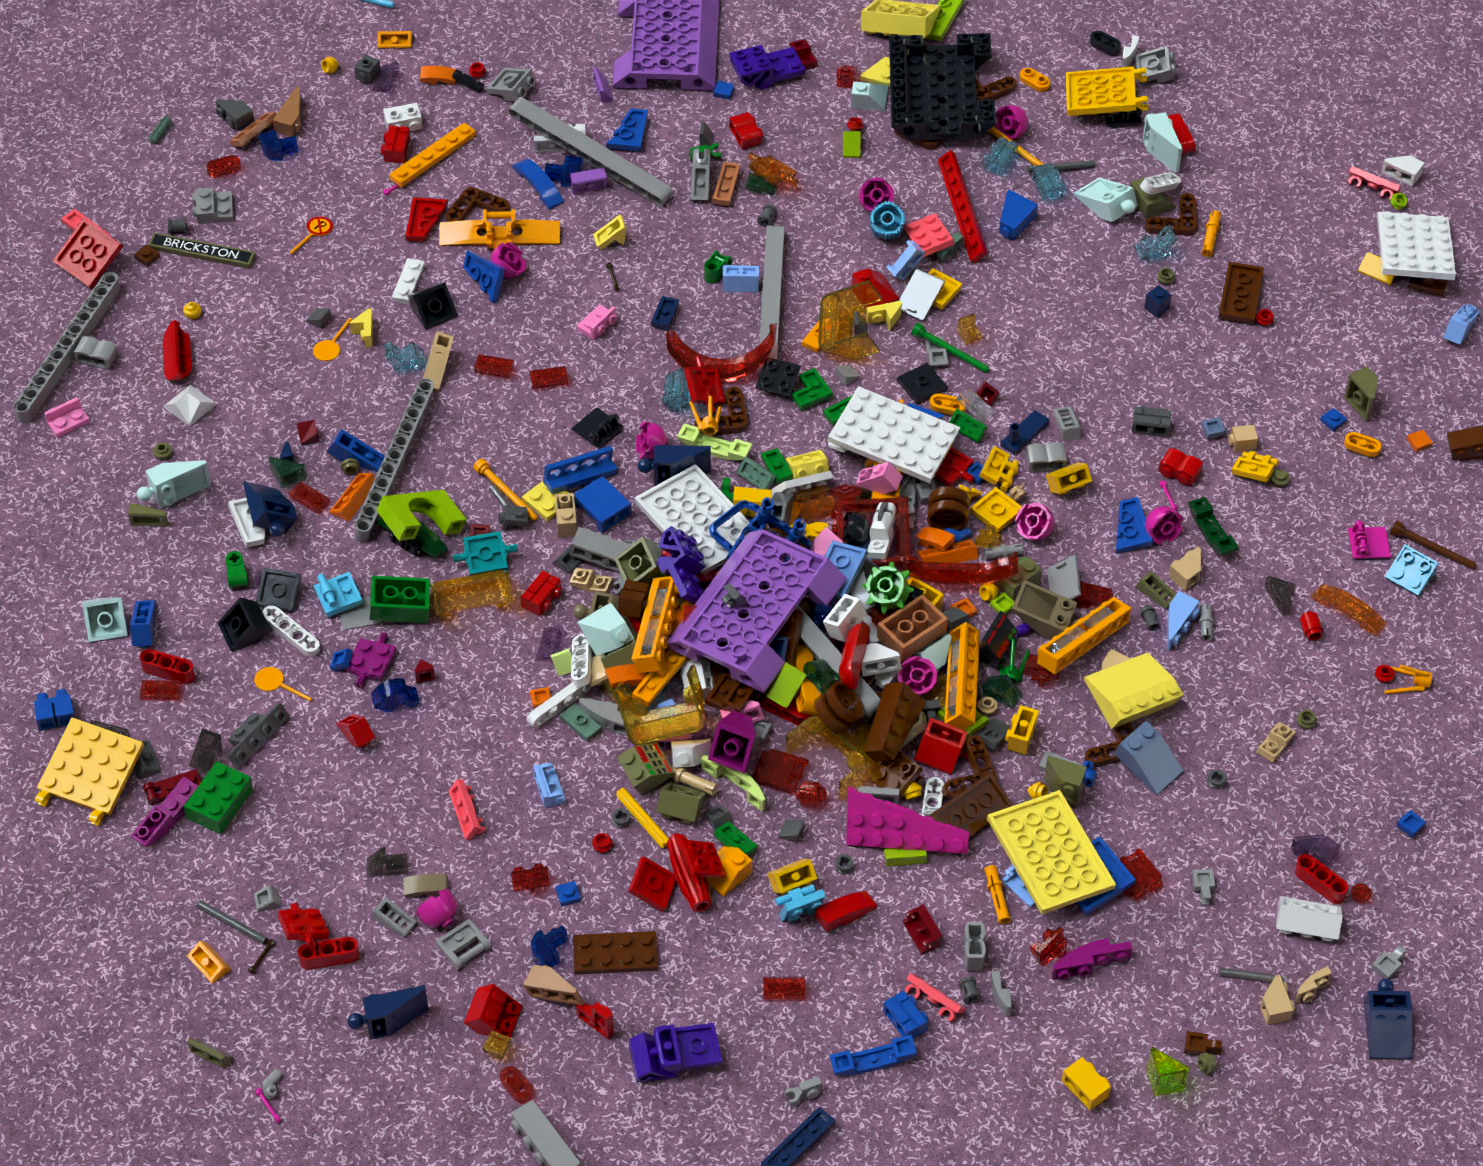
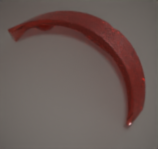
(728, 369)
(960, 572)

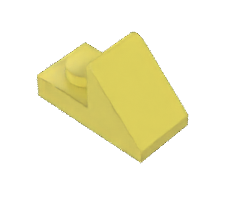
(612, 231)
(886, 312)
(364, 326)

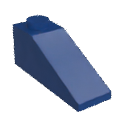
(347, 446)
(143, 623)

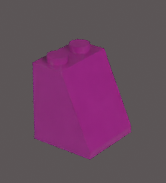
(733, 741)

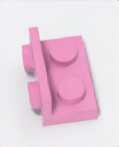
(597, 321)
(66, 417)

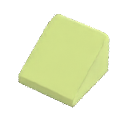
(562, 662)

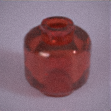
(811, 794)

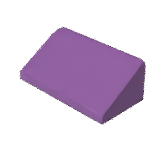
(602, 86)
(588, 181)

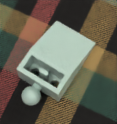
(1162, 140)
(1108, 198)
(174, 482)

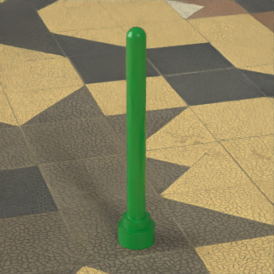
(920, 332)

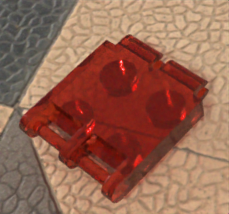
(779, 770)
(1144, 872)

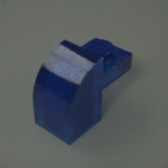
(275, 148)
(562, 172)
(822, 612)
(394, 692)
(544, 946)

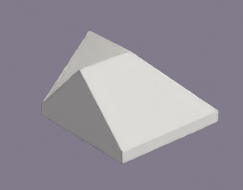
(189, 405)

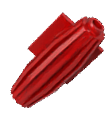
(691, 864)

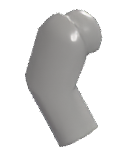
(269, 1084)

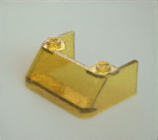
(837, 320)
(471, 591)
(665, 722)
(857, 761)

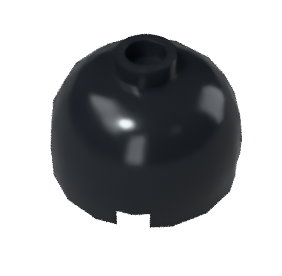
(855, 529)

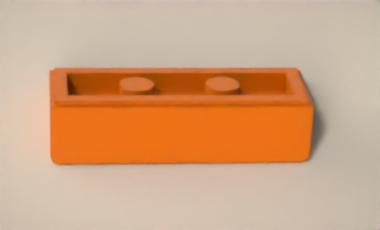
(353, 496)
(955, 553)

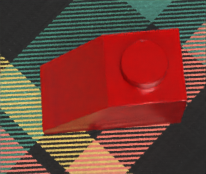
(356, 730)

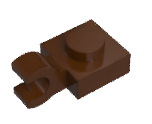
(1198, 1043)

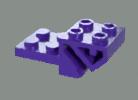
(764, 68)
(682, 563)
(673, 1050)

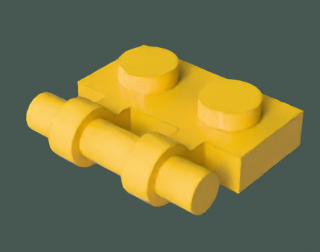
(994, 465)
(1255, 466)

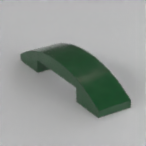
(1210, 527)
(430, 541)

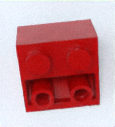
(940, 746)
(492, 1011)

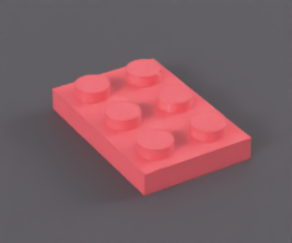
(929, 234)

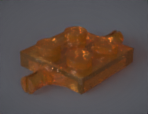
(772, 169)

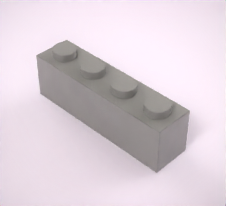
(597, 548)
(541, 1137)

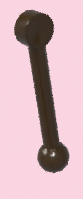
(609, 266)
(270, 943)

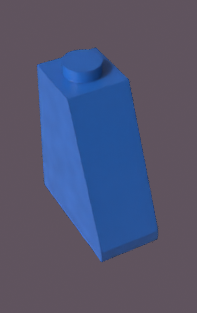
(1016, 215)

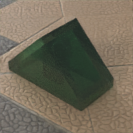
(287, 472)
(1002, 690)

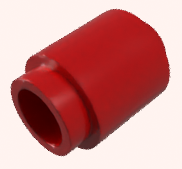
(1311, 626)

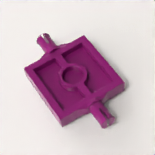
(371, 659)

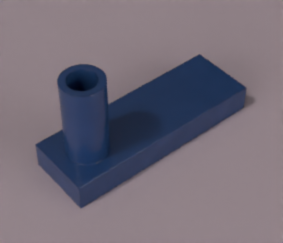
(1024, 432)

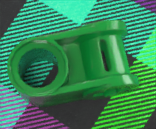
(714, 267)
(236, 570)

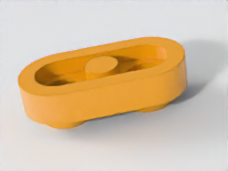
(1034, 79)
(946, 403)
(1363, 444)

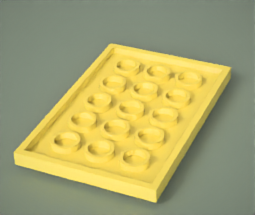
(1051, 852)

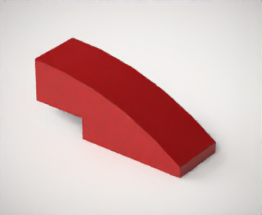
(844, 910)

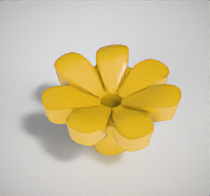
(971, 493)

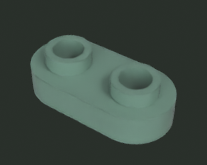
(945, 253)

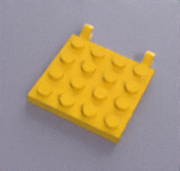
(1104, 91)
(89, 768)

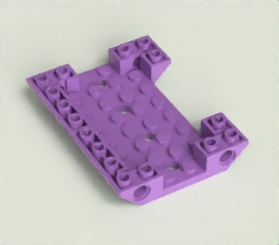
(691, 47)
(749, 567)

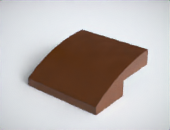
(729, 694)

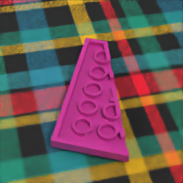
(889, 825)

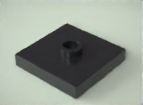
(922, 383)
(278, 589)

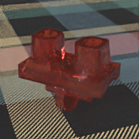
(1037, 671)
(530, 878)
(1053, 946)

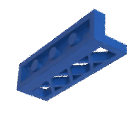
(579, 472)

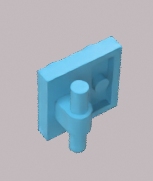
(1412, 570)
(337, 593)
(799, 902)

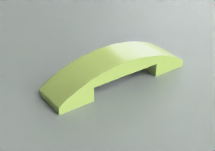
(720, 448)
(741, 779)

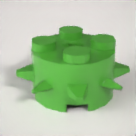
(883, 578)

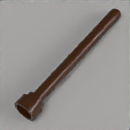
(1400, 530)

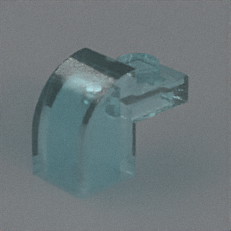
(1157, 248)
(405, 359)

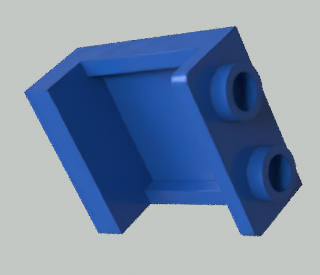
(603, 503)

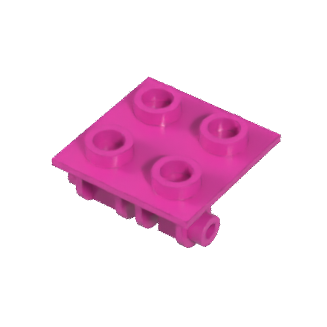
(1368, 541)

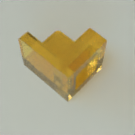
(967, 330)

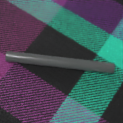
(1070, 165)
(232, 922)

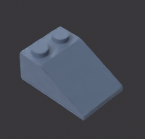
(1149, 758)

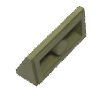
(209, 1052)

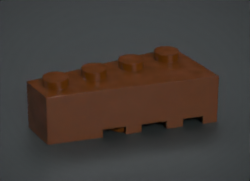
(1466, 443)
(893, 721)

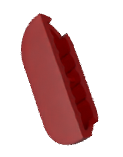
(176, 352)
(853, 655)

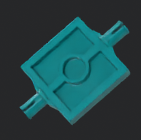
(485, 553)

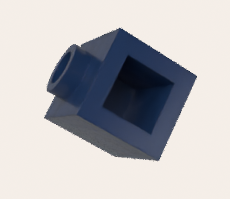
(1157, 301)

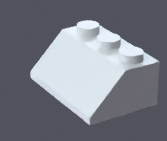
(1309, 918)

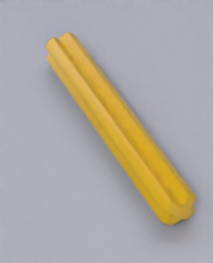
(642, 817)

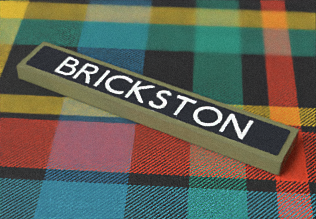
(202, 250)

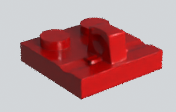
(652, 883)

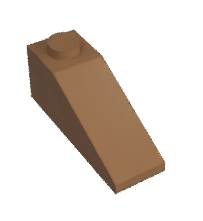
(289, 116)
(549, 985)

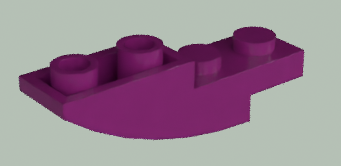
(166, 815)
(1082, 959)

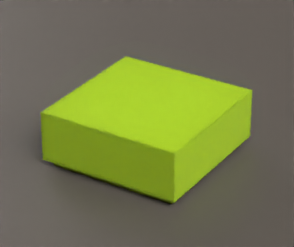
(1002, 603)

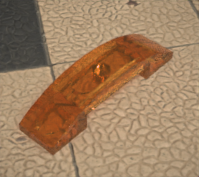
(1351, 606)

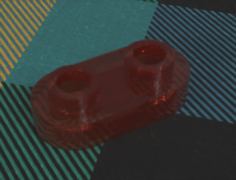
(223, 166)
(515, 1083)

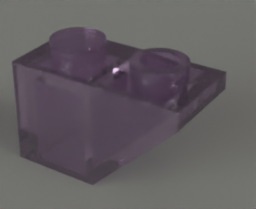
(1318, 846)

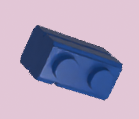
(905, 1015)

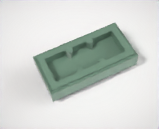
(756, 474)
(580, 722)

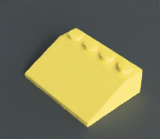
(899, 18)
(1133, 689)

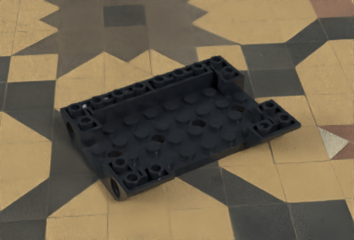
(918, 93)

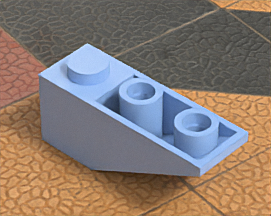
(1461, 323)
(1180, 613)

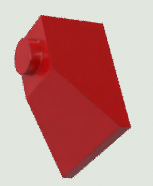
(880, 284)

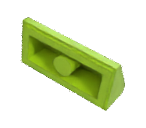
(786, 685)
(900, 857)

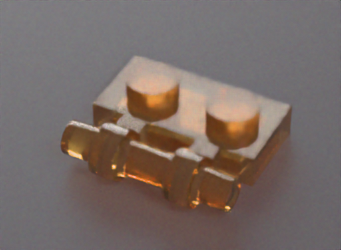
(817, 507)

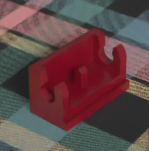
(922, 929)

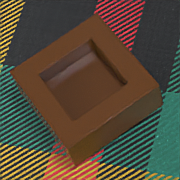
(146, 255)

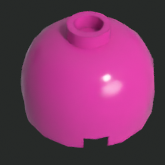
(1010, 118)
(875, 192)
(510, 258)
(651, 435)
(1034, 521)
(1164, 521)
(918, 675)
(438, 910)

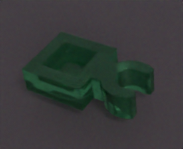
(759, 184)

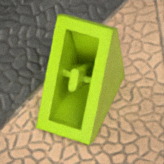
(851, 144)

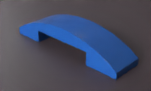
(540, 182)
(875, 1058)

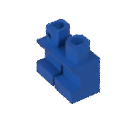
(46, 706)

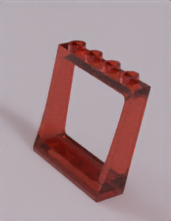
(870, 505)

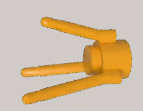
(709, 425)
(1421, 678)

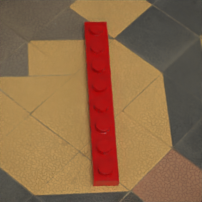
(962, 206)

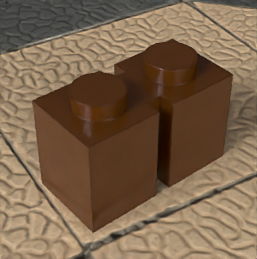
(633, 598)

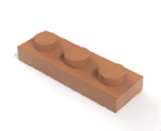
(264, 121)
(726, 184)

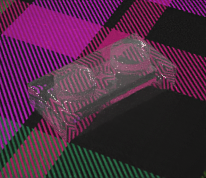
(976, 405)

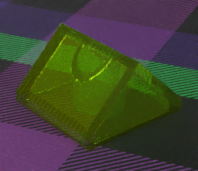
(1166, 1073)

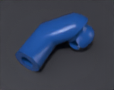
(959, 535)
(1091, 774)

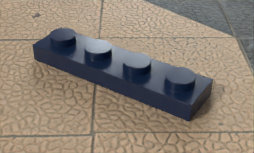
(800, 1139)

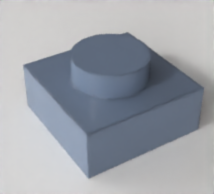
(1213, 428)

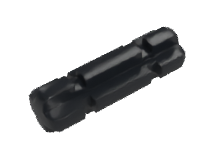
(468, 80)

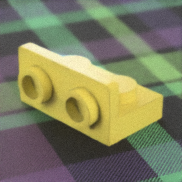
(808, 464)

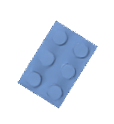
(849, 561)

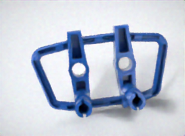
(763, 515)

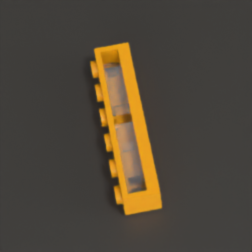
(656, 625)
(1083, 635)
(962, 676)

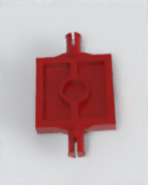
(704, 383)
(954, 468)
(303, 924)

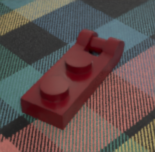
(167, 786)

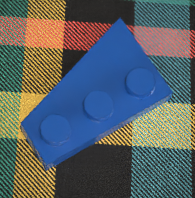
(631, 131)
(485, 272)
(1131, 527)

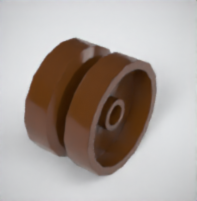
(948, 508)
(839, 707)

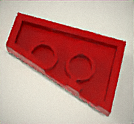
(423, 217)

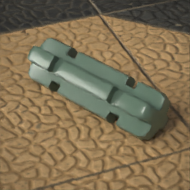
(159, 129)

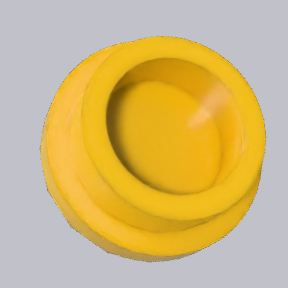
(329, 65)
(192, 310)
(988, 591)
(1037, 790)
(913, 791)

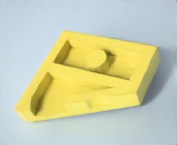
(878, 73)

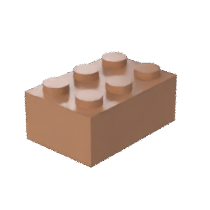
(912, 627)

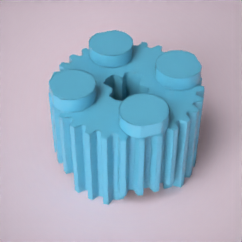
(887, 230)

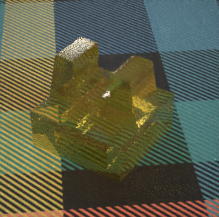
(988, 538)
(496, 1045)

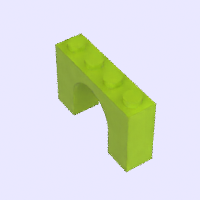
(436, 504)

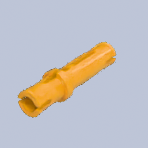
(1212, 228)
(995, 887)

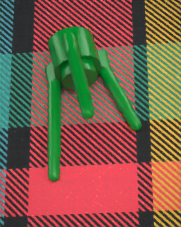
(1011, 670)

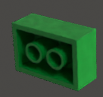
(399, 599)
(218, 797)

